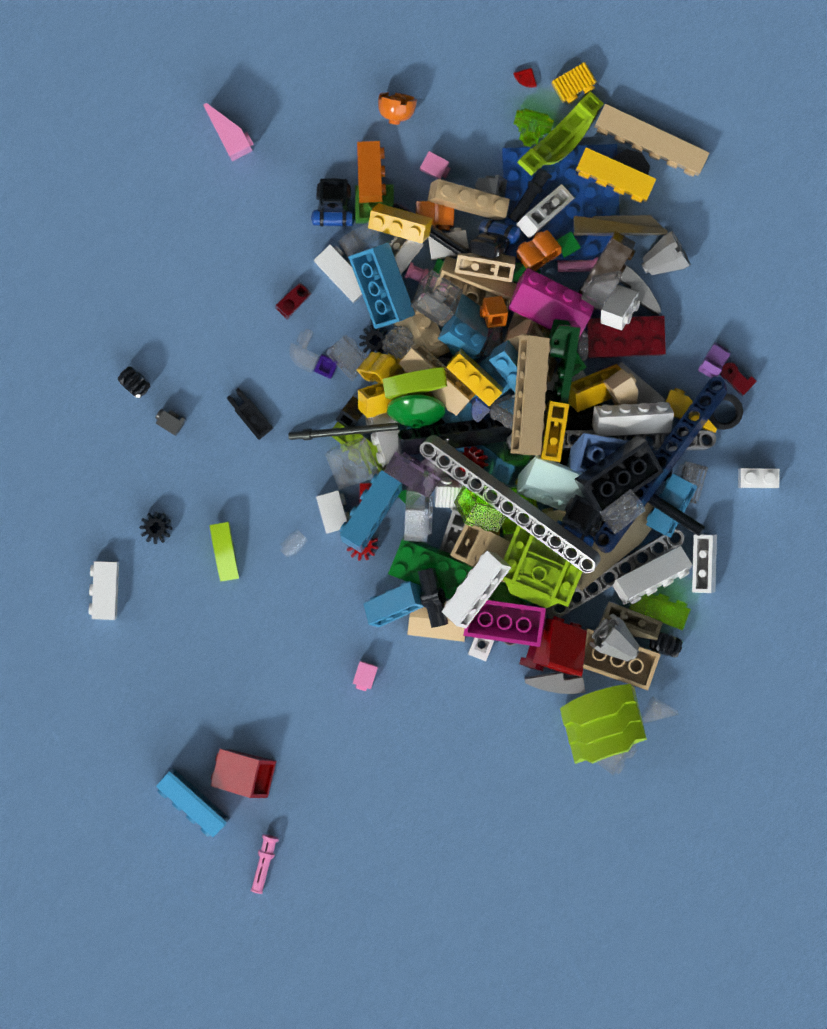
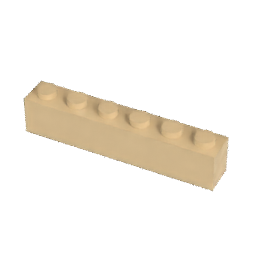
(652, 140)
(530, 395)

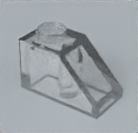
(600, 288)

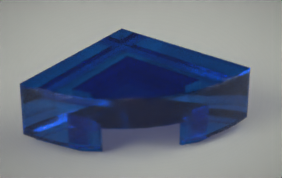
(479, 409)

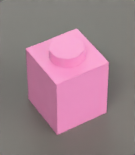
(435, 166)
(365, 675)

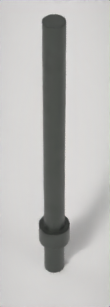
(309, 434)

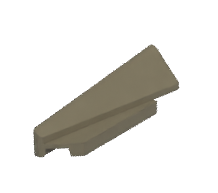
(624, 225)

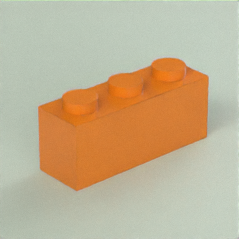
(370, 171)

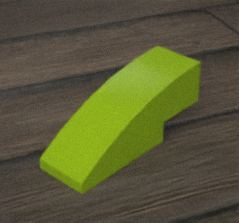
(414, 383)
(224, 551)

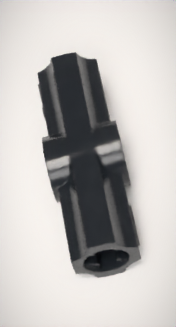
(432, 597)

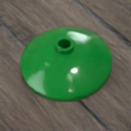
(416, 410)

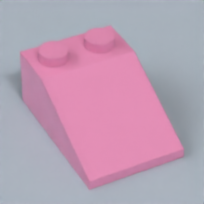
(231, 135)

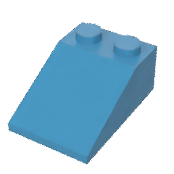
(465, 328)

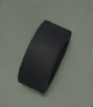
(738, 415)

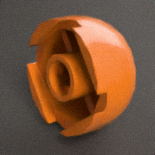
(396, 107)

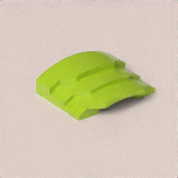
(539, 572)
(603, 723)

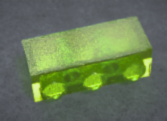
(662, 609)

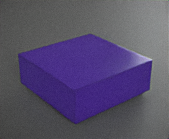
(325, 367)

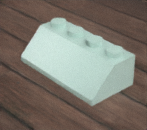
(548, 483)

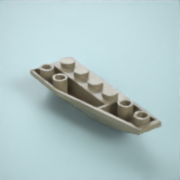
(630, 540)

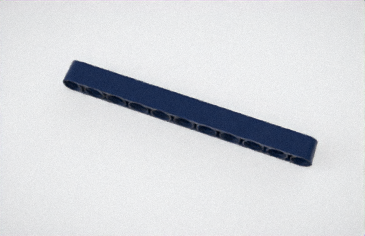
(672, 458)

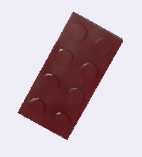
(639, 338)

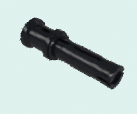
(534, 187)

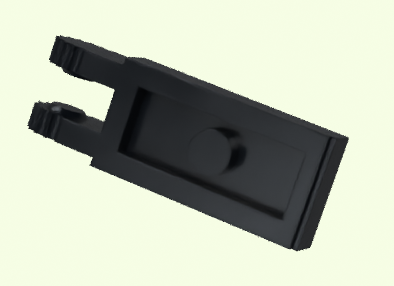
(251, 416)

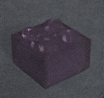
(413, 473)

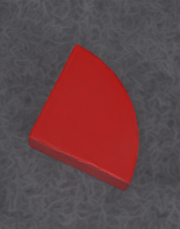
(526, 78)

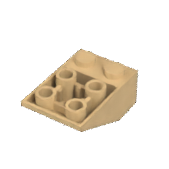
(475, 542)

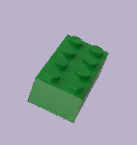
(417, 556)

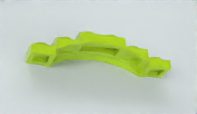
(564, 136)

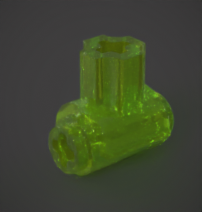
(532, 125)

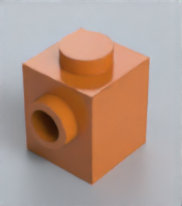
(494, 312)

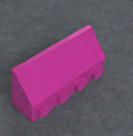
(547, 300)
(508, 623)

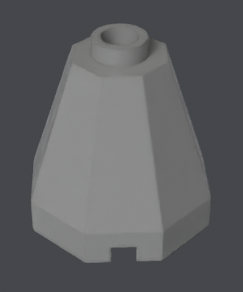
(665, 256)
(615, 639)

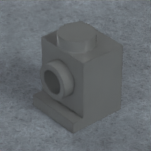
(492, 185)
(170, 421)

